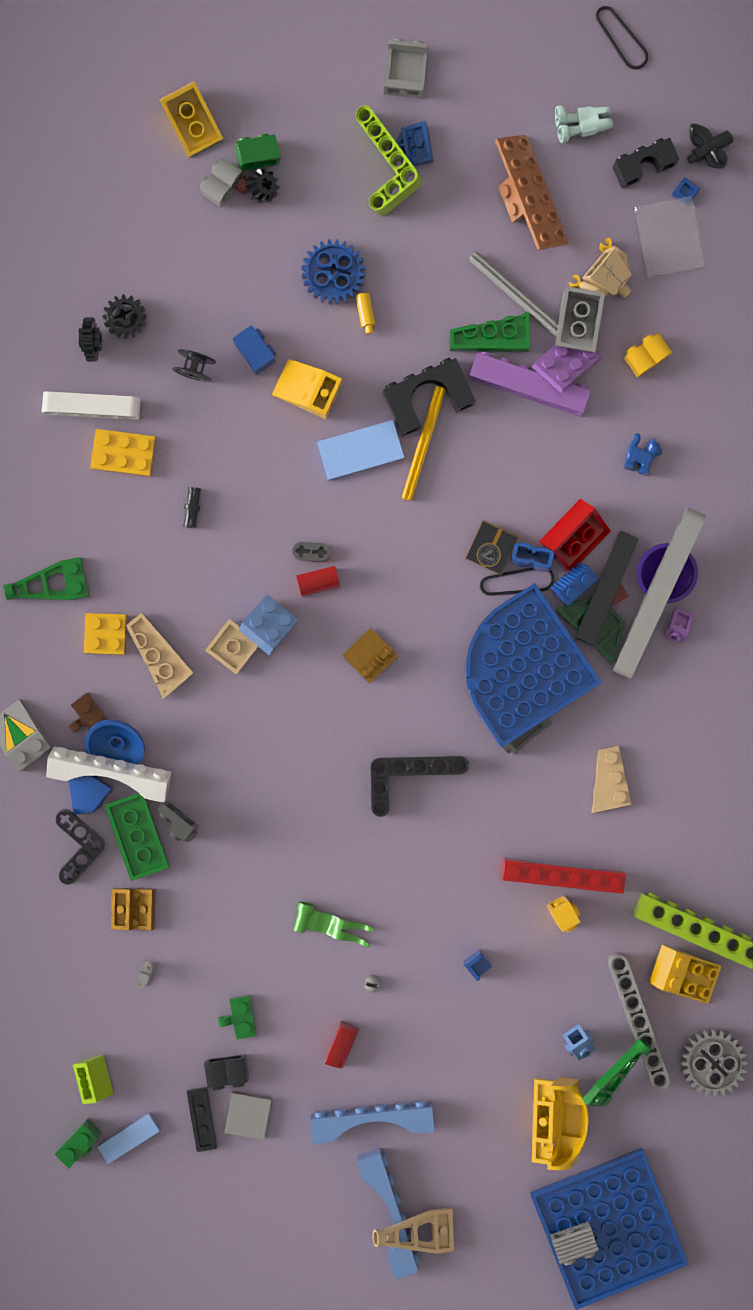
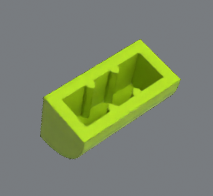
(93, 1079)

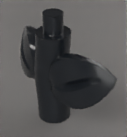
(709, 146)

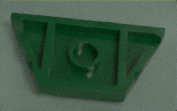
(611, 630)

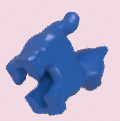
(643, 458)

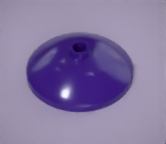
(649, 564)

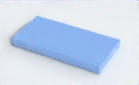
(360, 450)

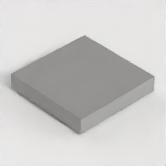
(248, 1115)

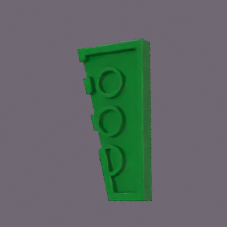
(493, 336)

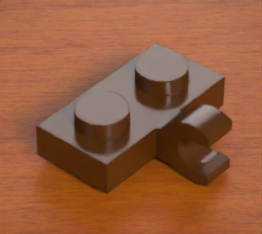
(88, 713)

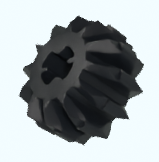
(256, 180)

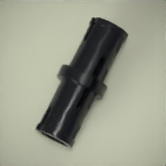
(192, 507)

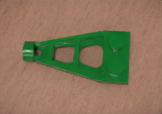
(74, 580)
(600, 1093)

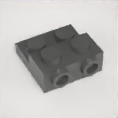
(182, 827)

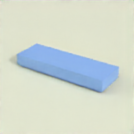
(128, 1138)

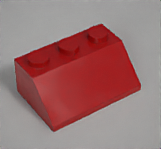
(575, 534)

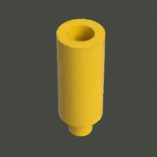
(365, 312)

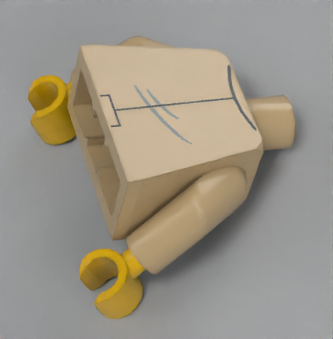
(607, 273)

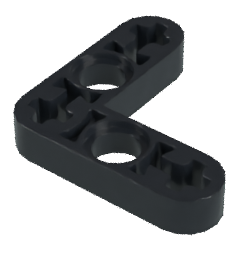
(85, 848)

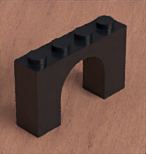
(447, 375)

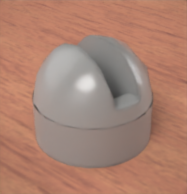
(374, 980)

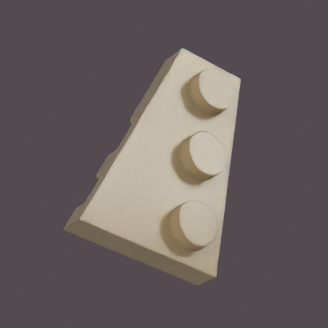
(610, 781)

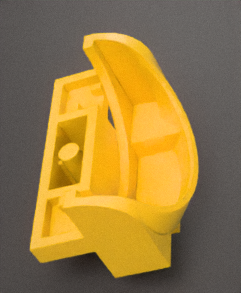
(558, 1120)

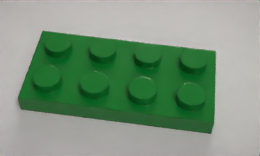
(137, 836)

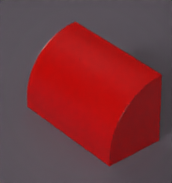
(318, 581)
(341, 1045)

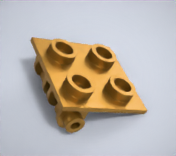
(370, 655)

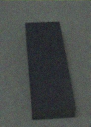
(202, 1119)

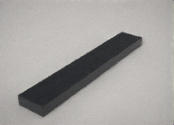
(606, 588)

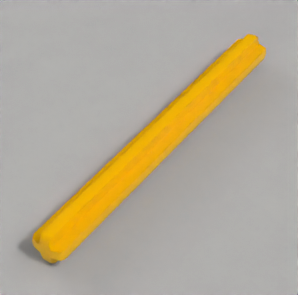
(423, 443)

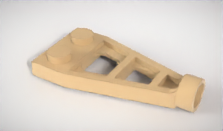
(441, 1228)

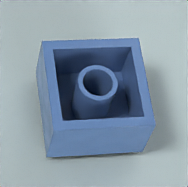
(268, 625)

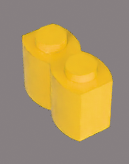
(647, 355)

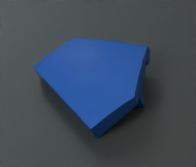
(416, 143)
(88, 793)

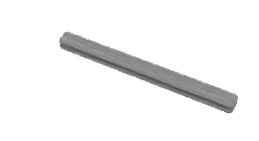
(514, 292)

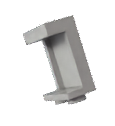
(405, 68)

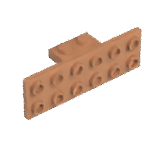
(527, 193)

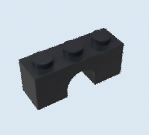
(660, 154)

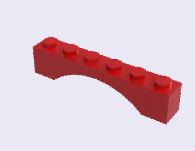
(563, 876)

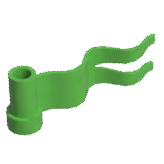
(327, 923)

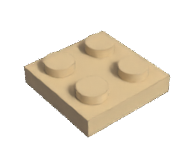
(231, 647)

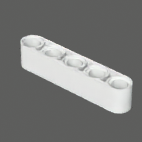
(91, 405)

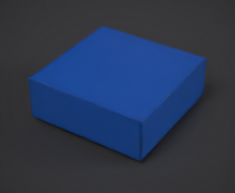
(685, 189)

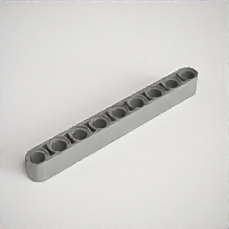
(658, 592)

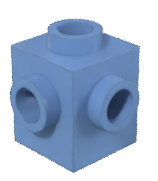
(579, 1042)

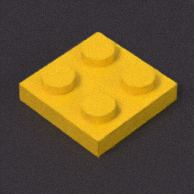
(105, 633)

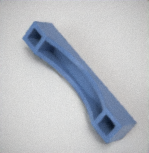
(414, 1117)
(374, 1173)

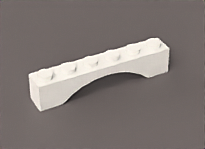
(147, 781)

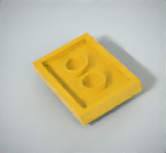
(123, 452)

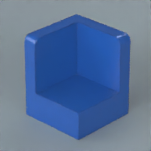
(477, 964)

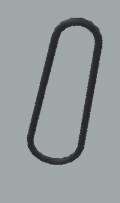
(628, 30)
(509, 573)

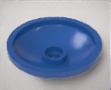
(102, 741)

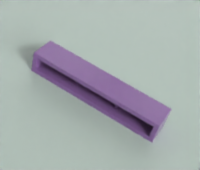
(527, 384)

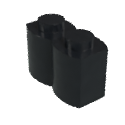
(226, 1071)

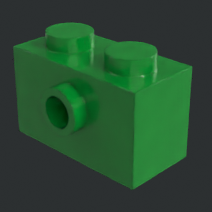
(257, 152)
(78, 1144)

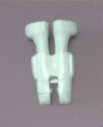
(589, 119)

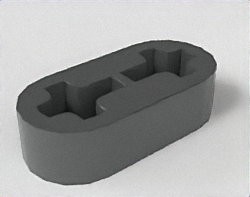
(310, 556)

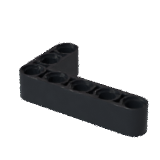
(408, 771)

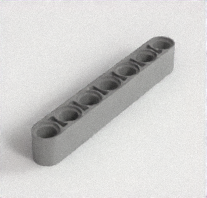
(634, 1011)

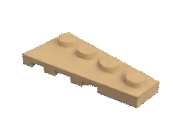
(161, 659)

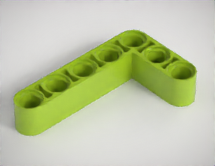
(392, 156)

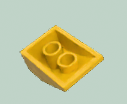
(191, 118)

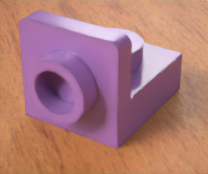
(679, 625)

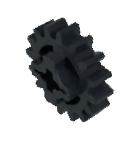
(117, 318)
(90, 339)

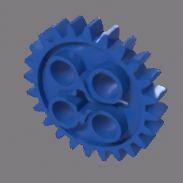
(335, 254)

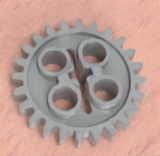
(701, 1075)

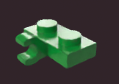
(241, 1017)

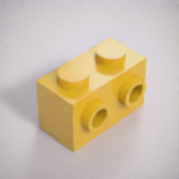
(564, 914)

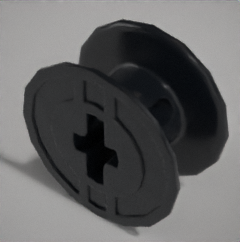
(195, 358)

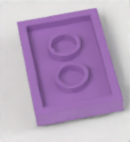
(565, 365)

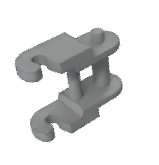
(145, 974)

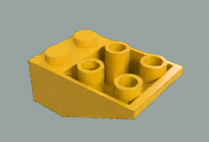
(308, 388)
(685, 974)

